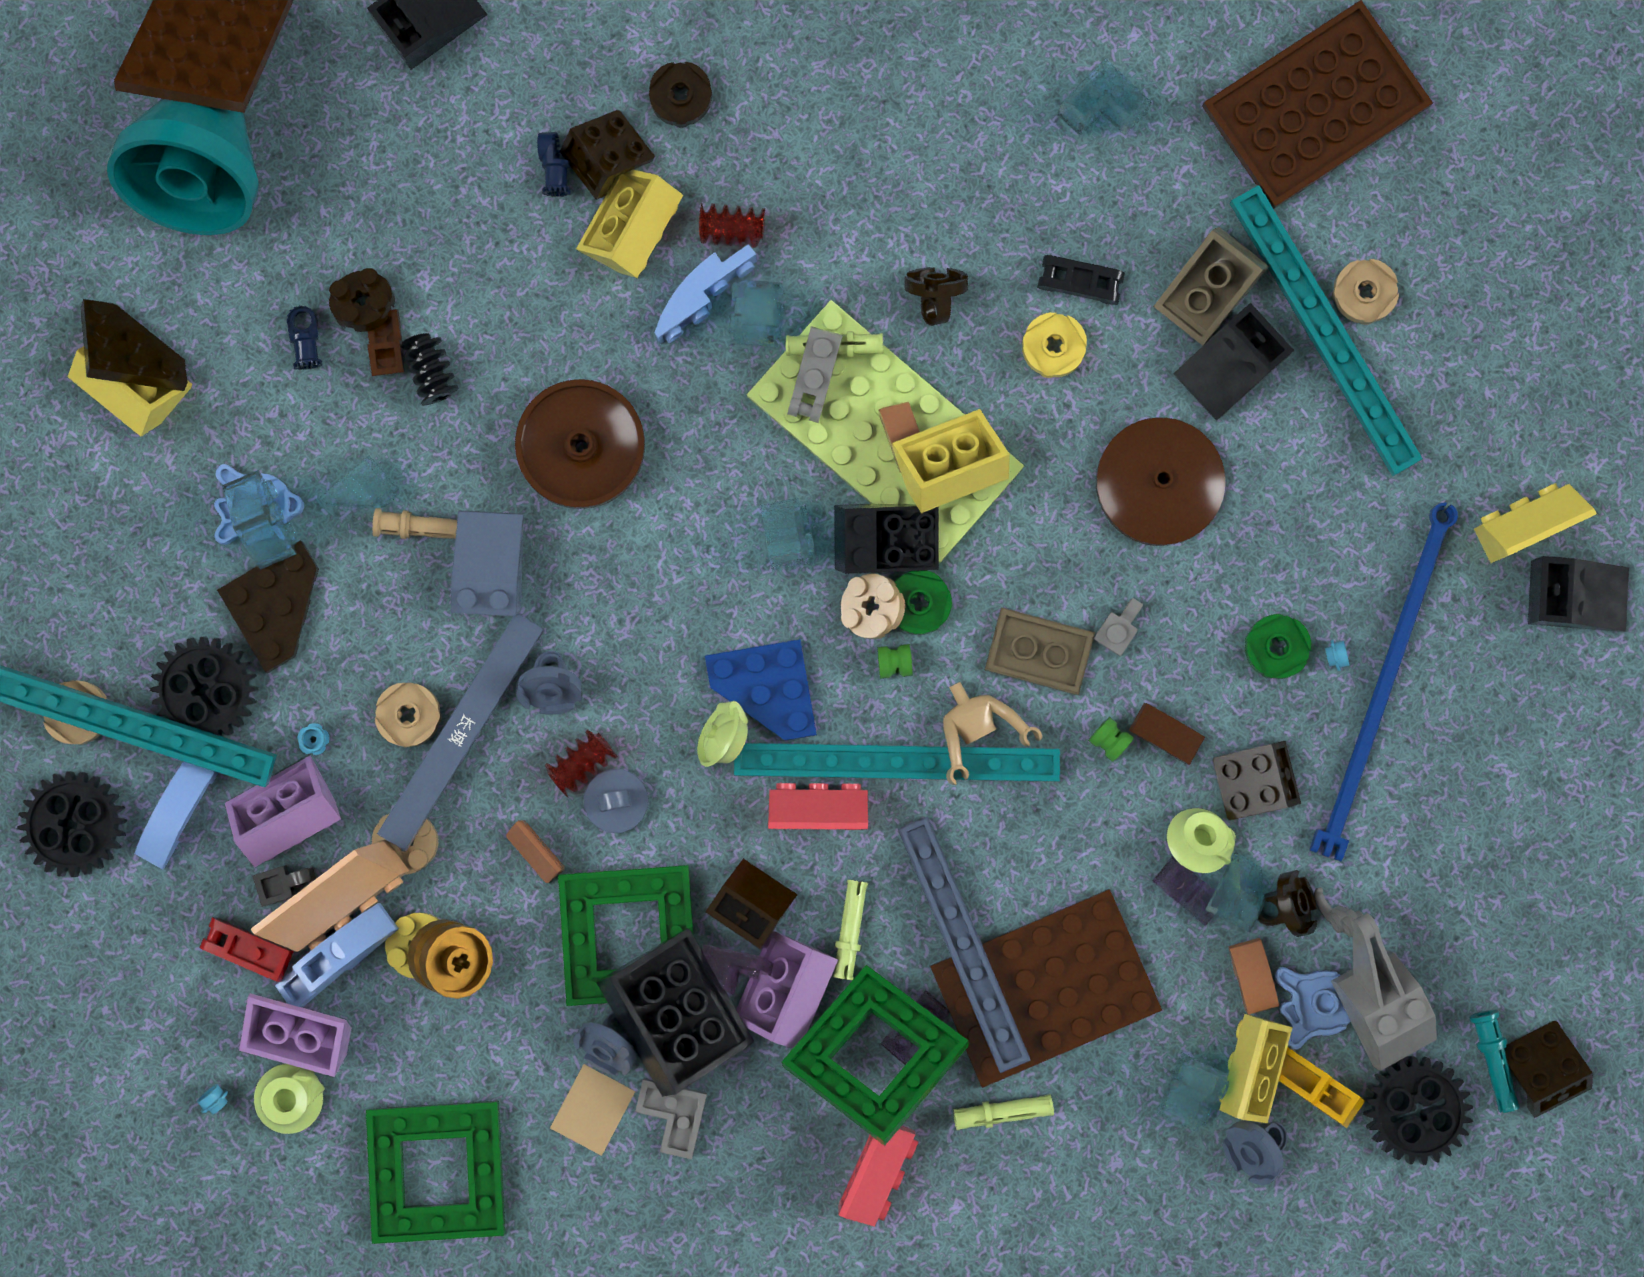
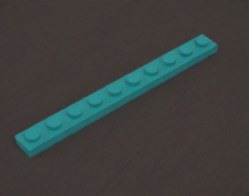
(1325, 330)
(136, 727)
(896, 762)

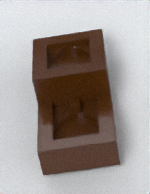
(384, 347)
(1166, 733)

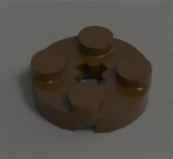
(680, 75)
(356, 285)

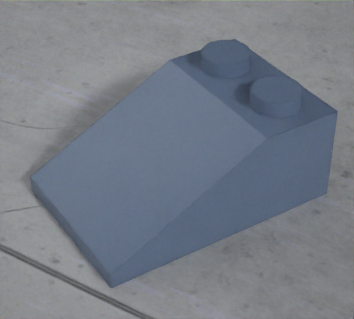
(487, 563)

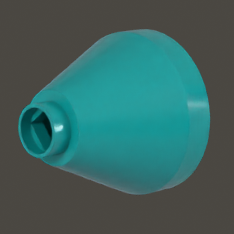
(186, 168)

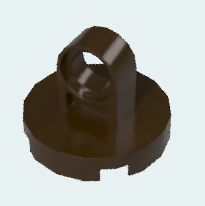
(936, 291)
(1294, 904)

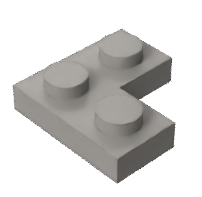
(682, 1115)

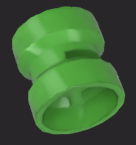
(894, 661)
(1111, 739)

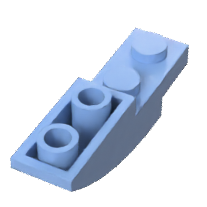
(690, 299)
(336, 955)

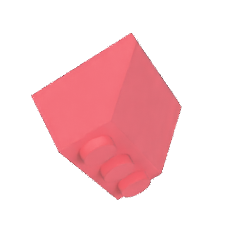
(818, 807)
(875, 1177)

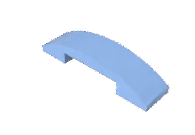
(173, 813)

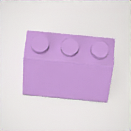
(282, 813)
(786, 1002)
(294, 1035)

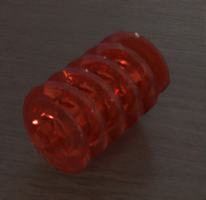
(731, 225)
(580, 761)

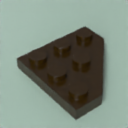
(126, 351)
(273, 606)

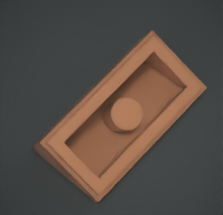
(898, 423)
(535, 851)

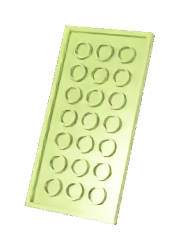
(850, 429)

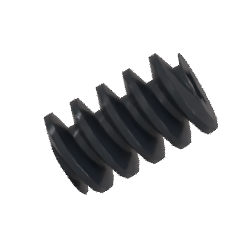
(428, 368)

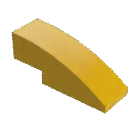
(1319, 1088)

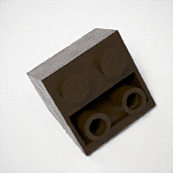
(751, 903)

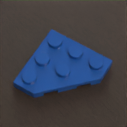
(767, 685)

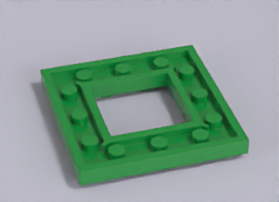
(577, 899)
(876, 1114)
(385, 1136)

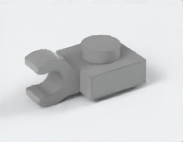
(1117, 630)

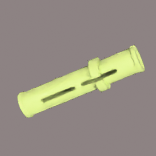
(872, 342)
(850, 930)
(997, 1113)

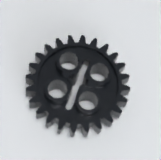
(228, 673)
(43, 817)
(1426, 1139)

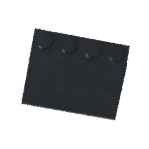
(675, 1013)

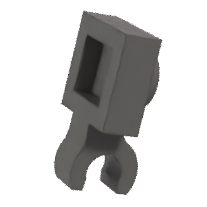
(278, 884)

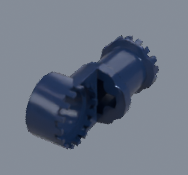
(554, 167)
(304, 340)

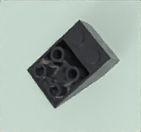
(423, 26)
(1233, 361)
(885, 538)
(1578, 594)

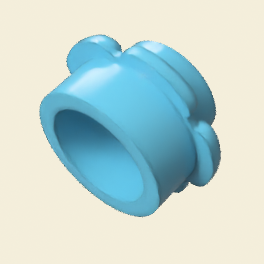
(1337, 655)
(304, 739)
(213, 1099)

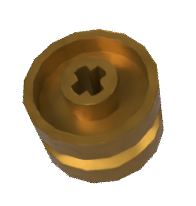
(450, 958)

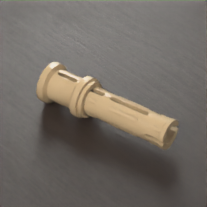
(406, 524)

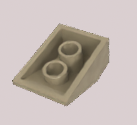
(1210, 285)

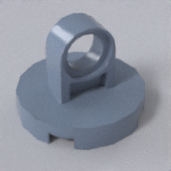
(549, 687)
(616, 800)
(605, 1047)
(1255, 1151)

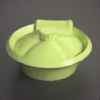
(723, 735)
(1200, 840)
(288, 1098)

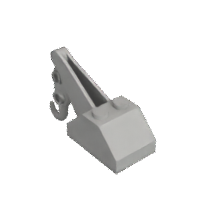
(1379, 991)

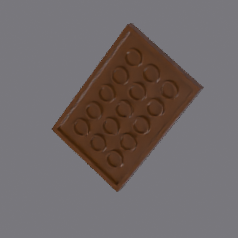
(202, 51)
(1317, 104)
(1063, 983)

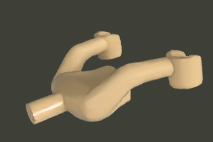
(973, 720)

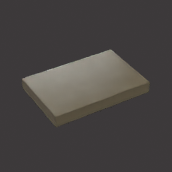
(1039, 651)

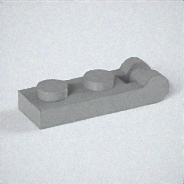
(815, 373)

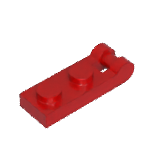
(247, 950)

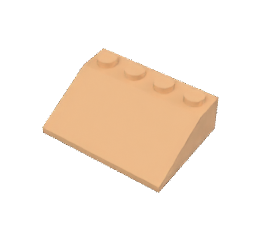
(334, 897)

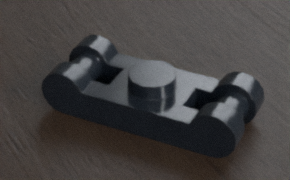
(1081, 279)

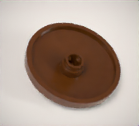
(575, 414)
(1157, 511)

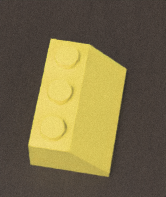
(630, 222)
(135, 405)
(951, 460)
(1532, 521)
(1255, 1068)

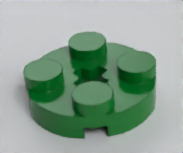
(934, 592)
(1295, 653)

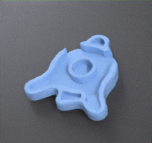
(290, 504)
(1312, 1006)

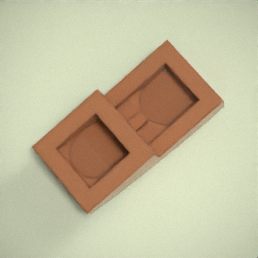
(1254, 976)

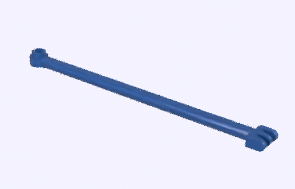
(1384, 685)

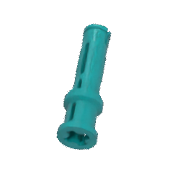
(1493, 1045)

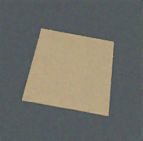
(592, 1109)

